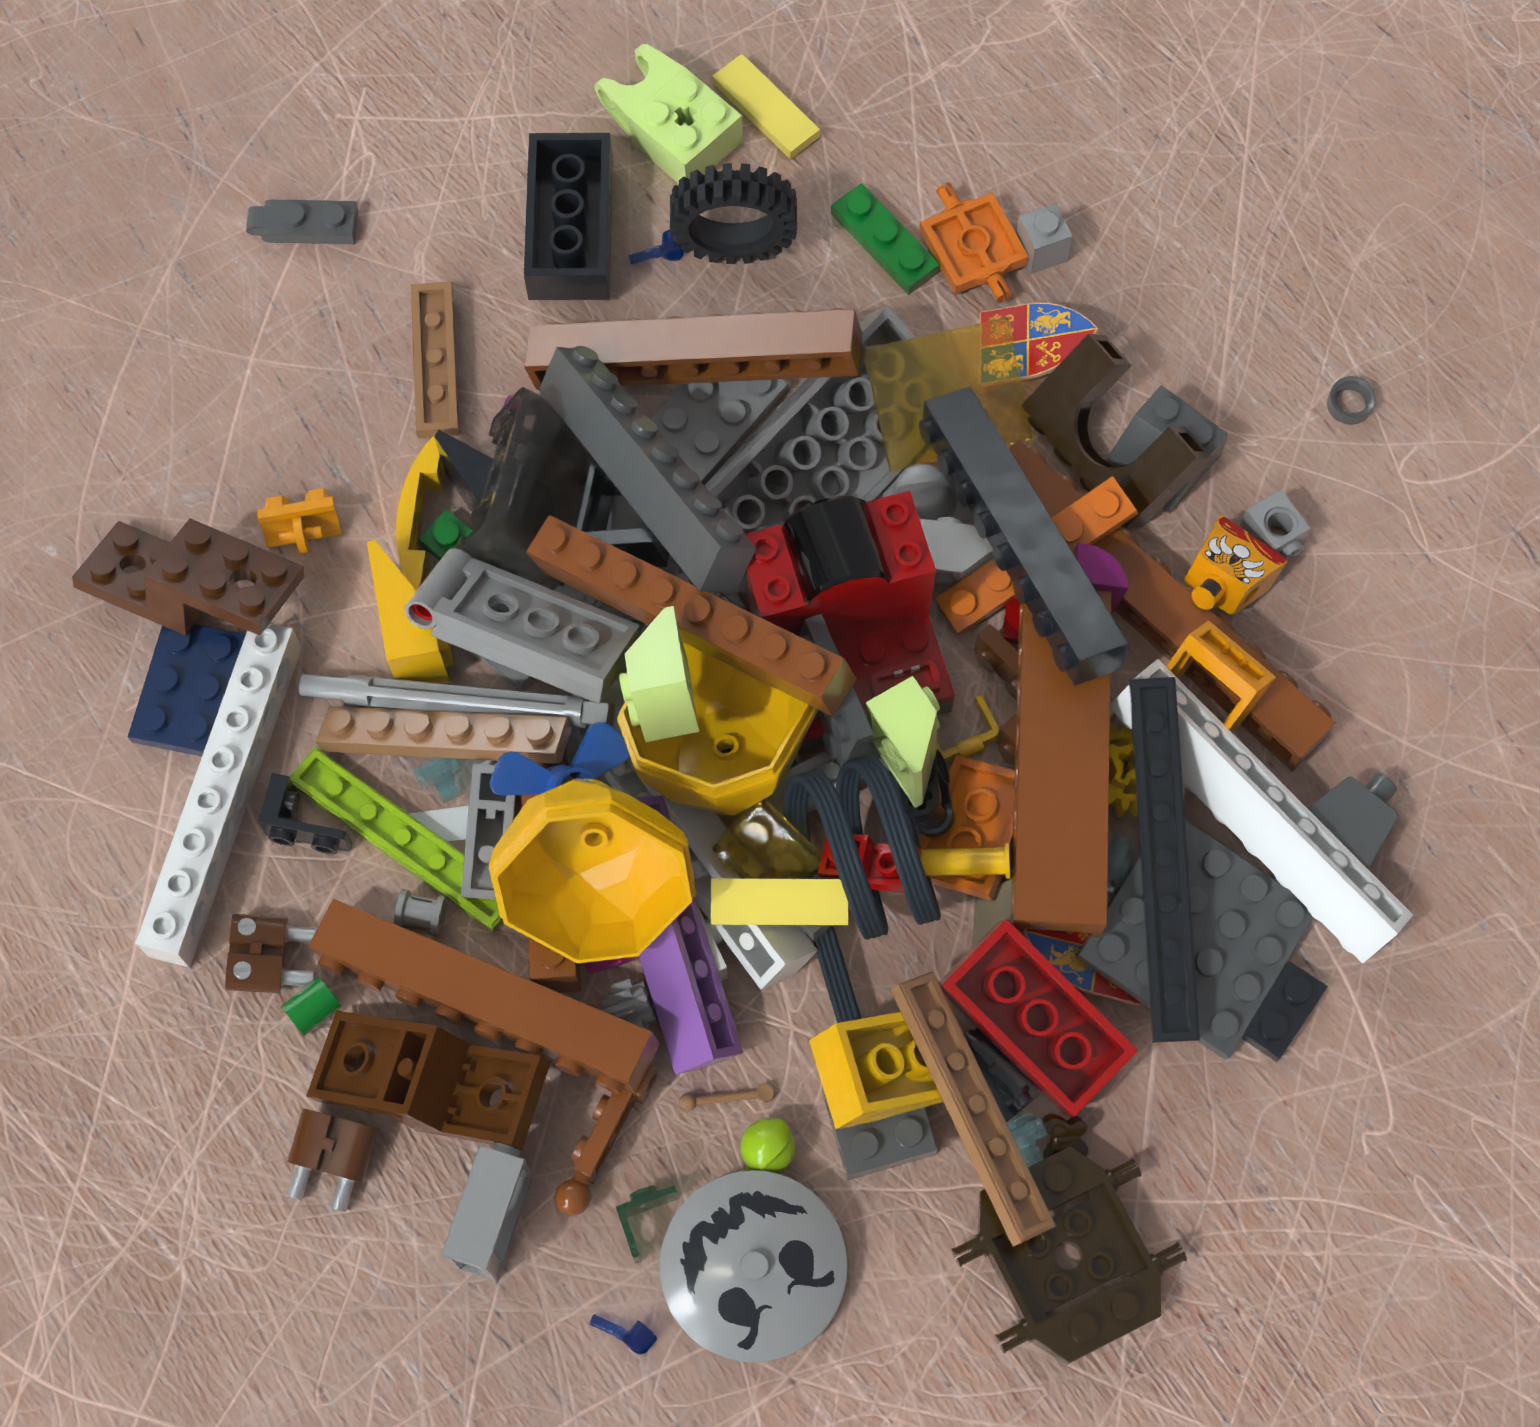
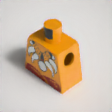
(1232, 568)

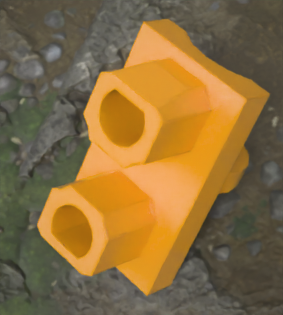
(299, 521)

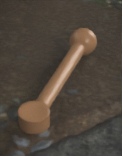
(763, 1093)

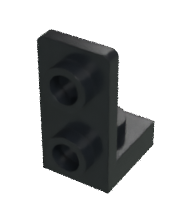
(283, 802)

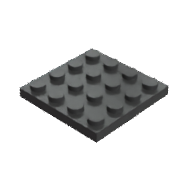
(1241, 938)

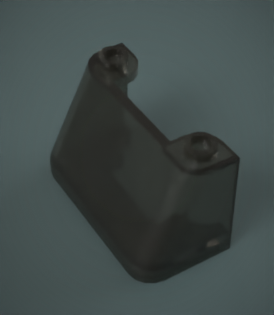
(533, 474)

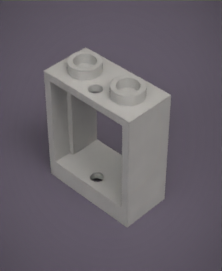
(488, 1211)

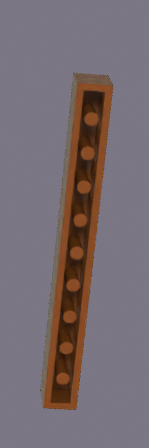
(1165, 616)

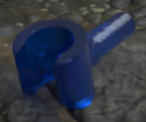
(667, 250)
(638, 1338)

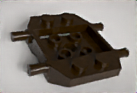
(1106, 1249)

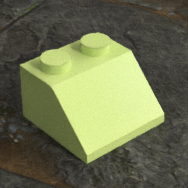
(659, 681)
(906, 734)

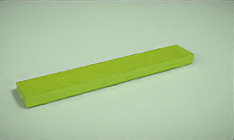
(390, 831)

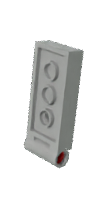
(522, 625)

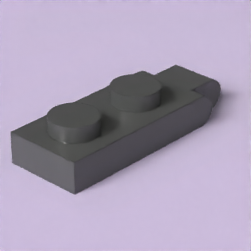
(304, 221)

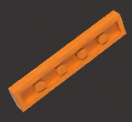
(1081, 522)

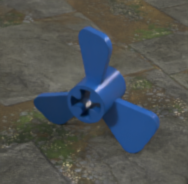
(598, 753)

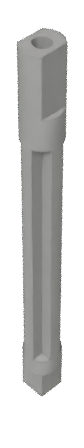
(433, 696)

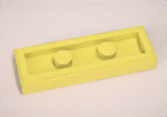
(766, 106)
(778, 902)

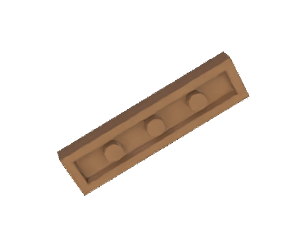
(434, 359)

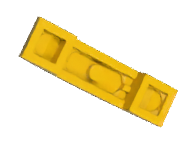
(425, 474)

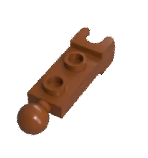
(590, 1153)

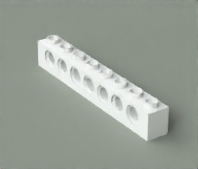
(219, 796)

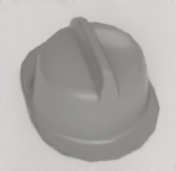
(931, 492)

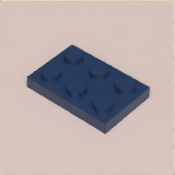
(185, 688)

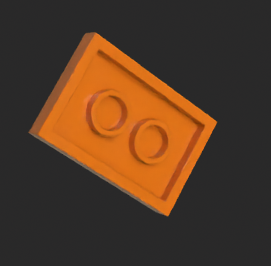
(983, 819)

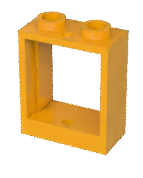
(1228, 664)

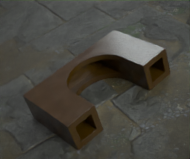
(1064, 412)

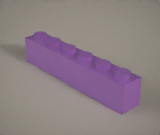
(688, 988)

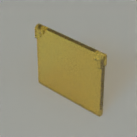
(939, 363)

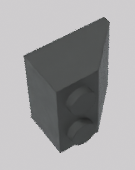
(1152, 419)

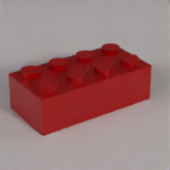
(1036, 1018)

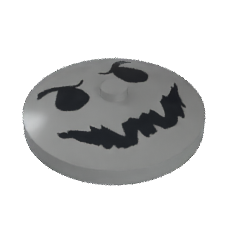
(753, 1266)

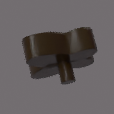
(1064, 1134)

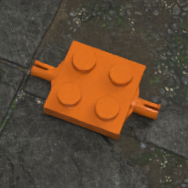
(973, 243)

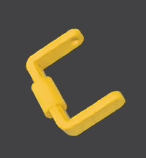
(977, 742)

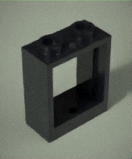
(595, 516)

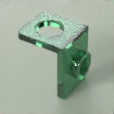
(641, 1201)

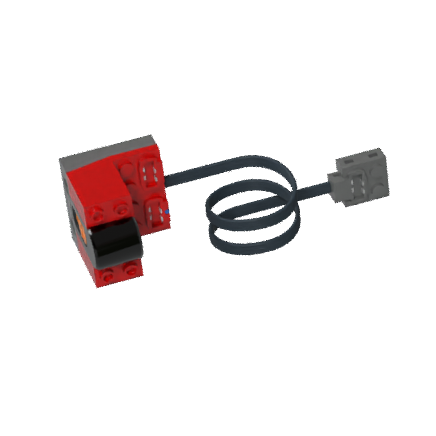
(874, 587)

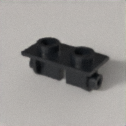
(1005, 1081)

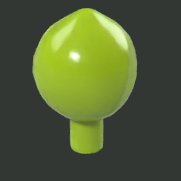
(768, 1145)

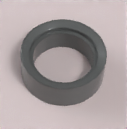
(1356, 384)

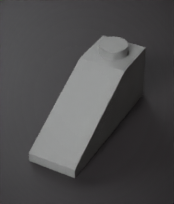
(486, 823)

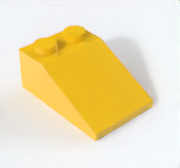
(408, 649)
(872, 1070)

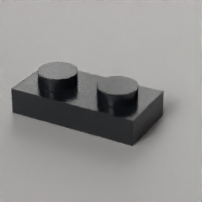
(1283, 1011)

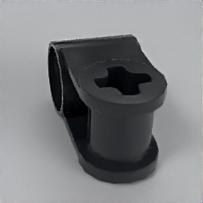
(936, 812)

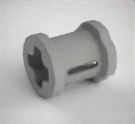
(420, 911)

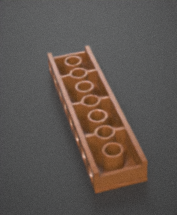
(1059, 792)

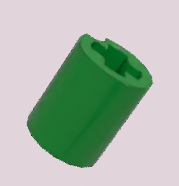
(311, 1006)

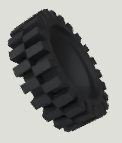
(733, 189)

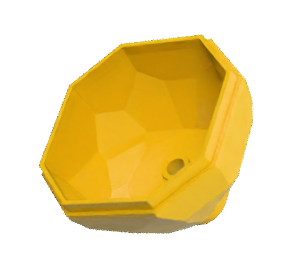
(732, 713)
(589, 890)

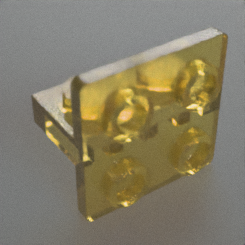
(766, 846)

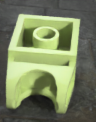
(672, 115)

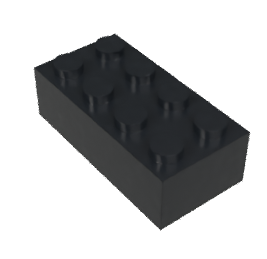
(568, 216)

